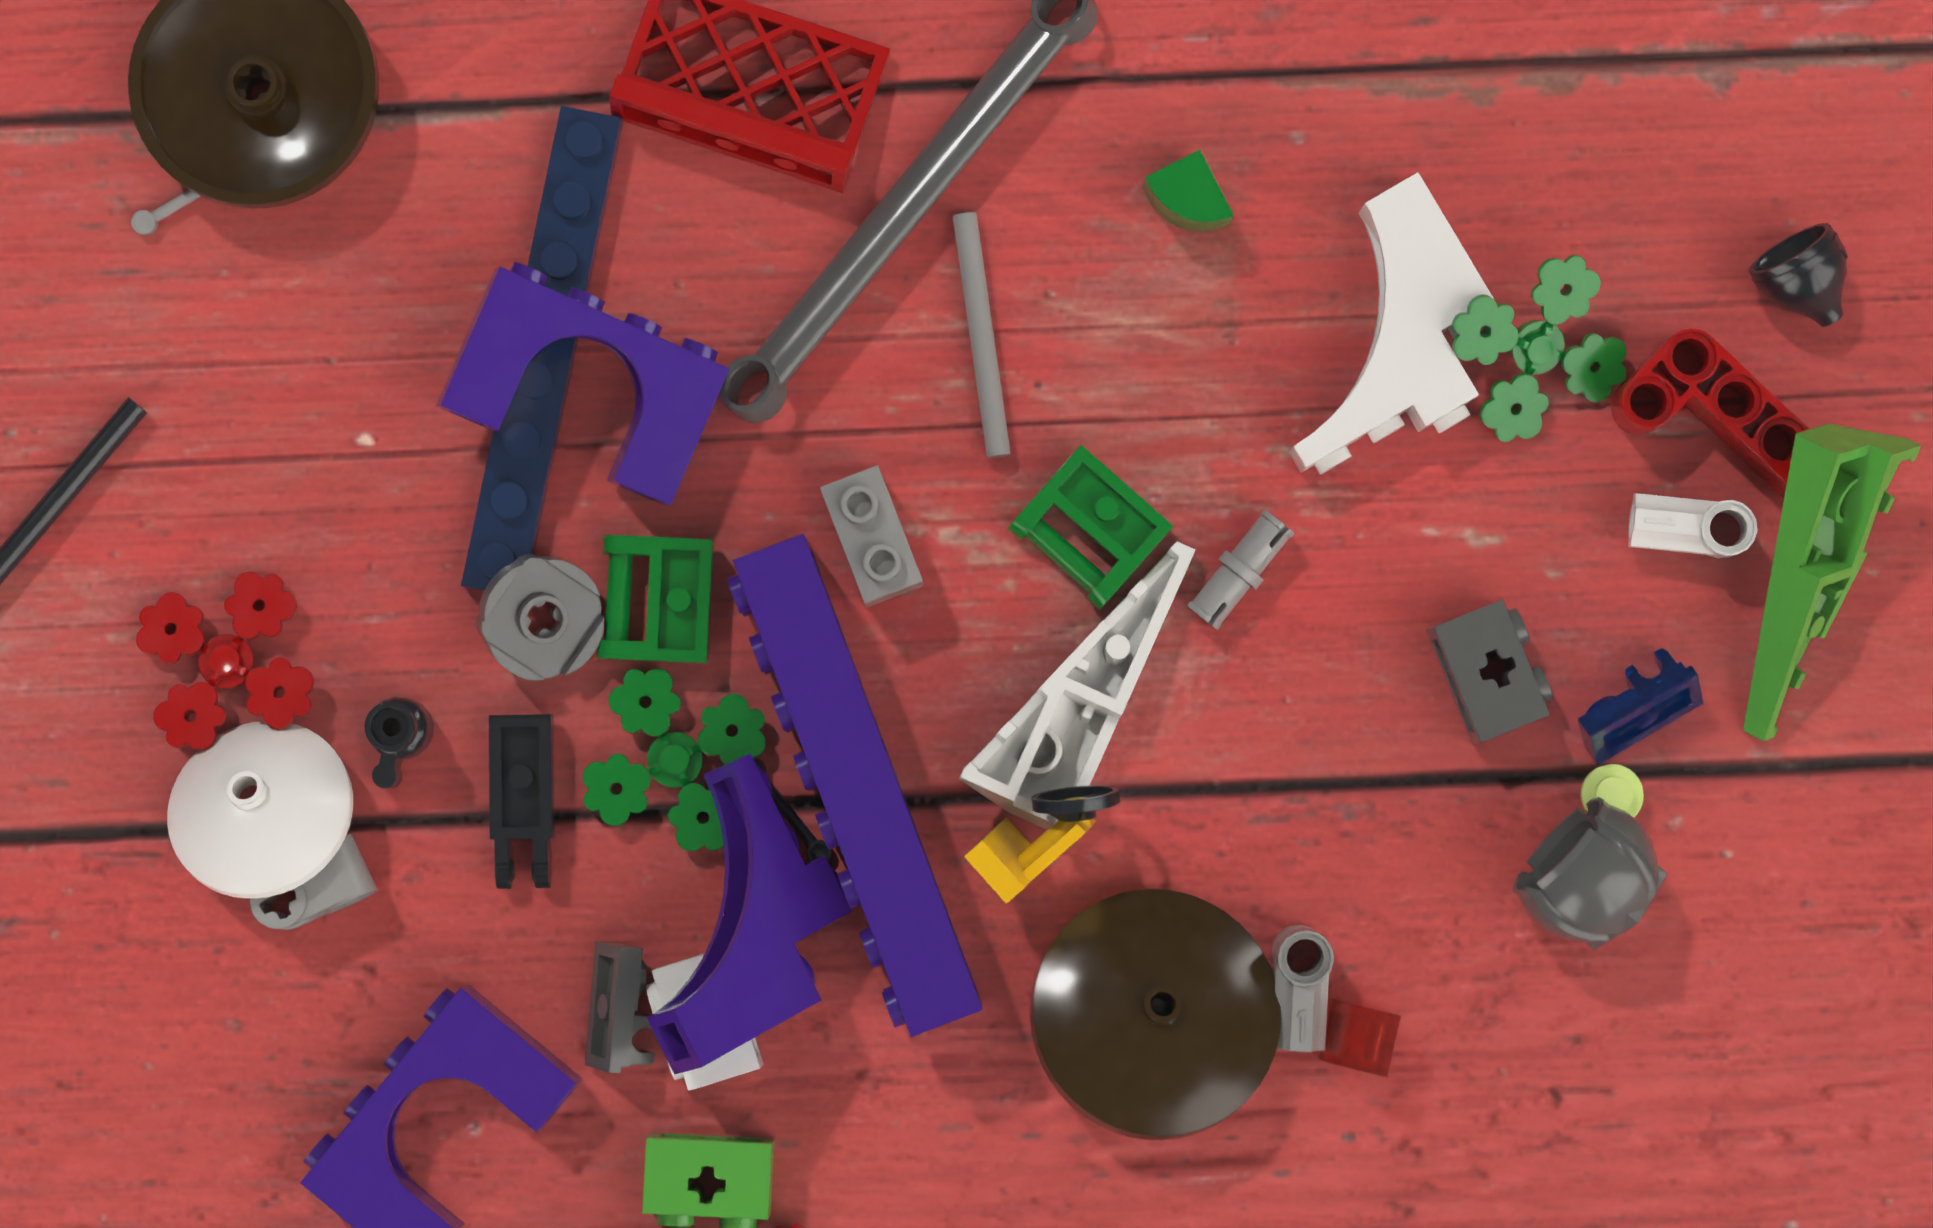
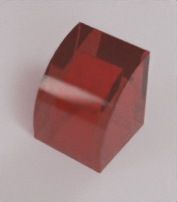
(1360, 1037)

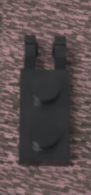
(521, 792)

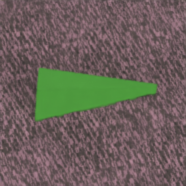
(1826, 517)

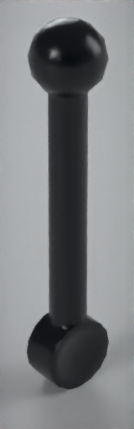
(816, 847)

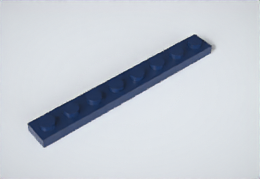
(527, 439)

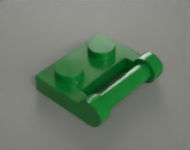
(1105, 512)
(676, 599)

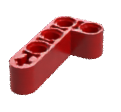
(1700, 396)

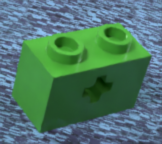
(678, 1158)

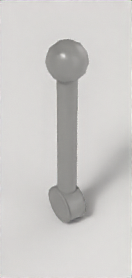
(146, 222)

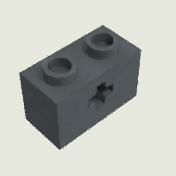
(1481, 703)

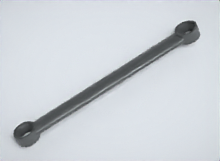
(903, 208)

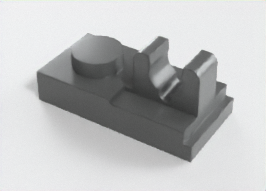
(616, 985)

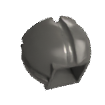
(1591, 875)

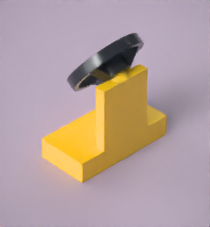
(1012, 862)

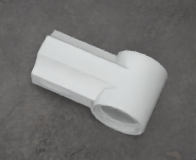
(1685, 525)

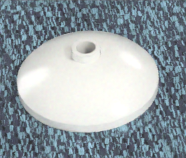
(277, 834)

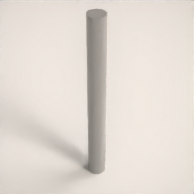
(981, 334)

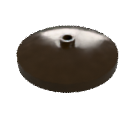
(196, 106)
(1143, 1069)

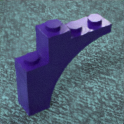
(768, 903)

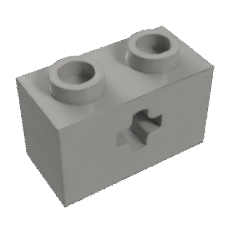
(872, 536)

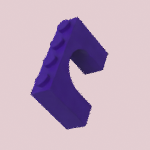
(670, 382)
(466, 1041)

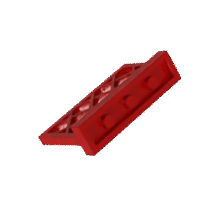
(736, 131)

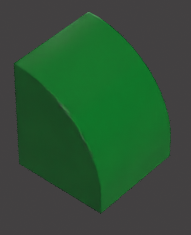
(1188, 195)

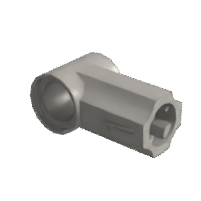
(1302, 993)

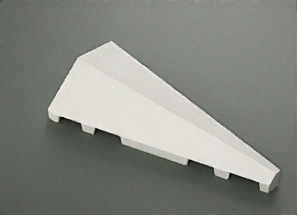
(1072, 716)

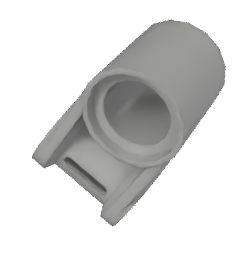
(335, 887)

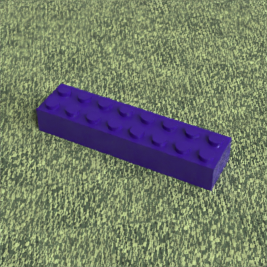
(857, 786)

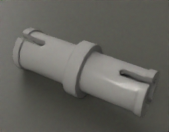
(1240, 569)

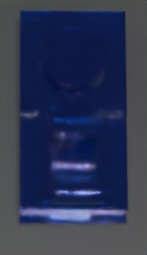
(1642, 709)

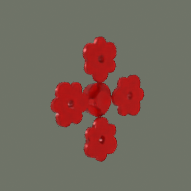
(225, 661)

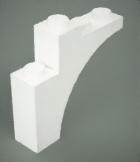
(1410, 365)

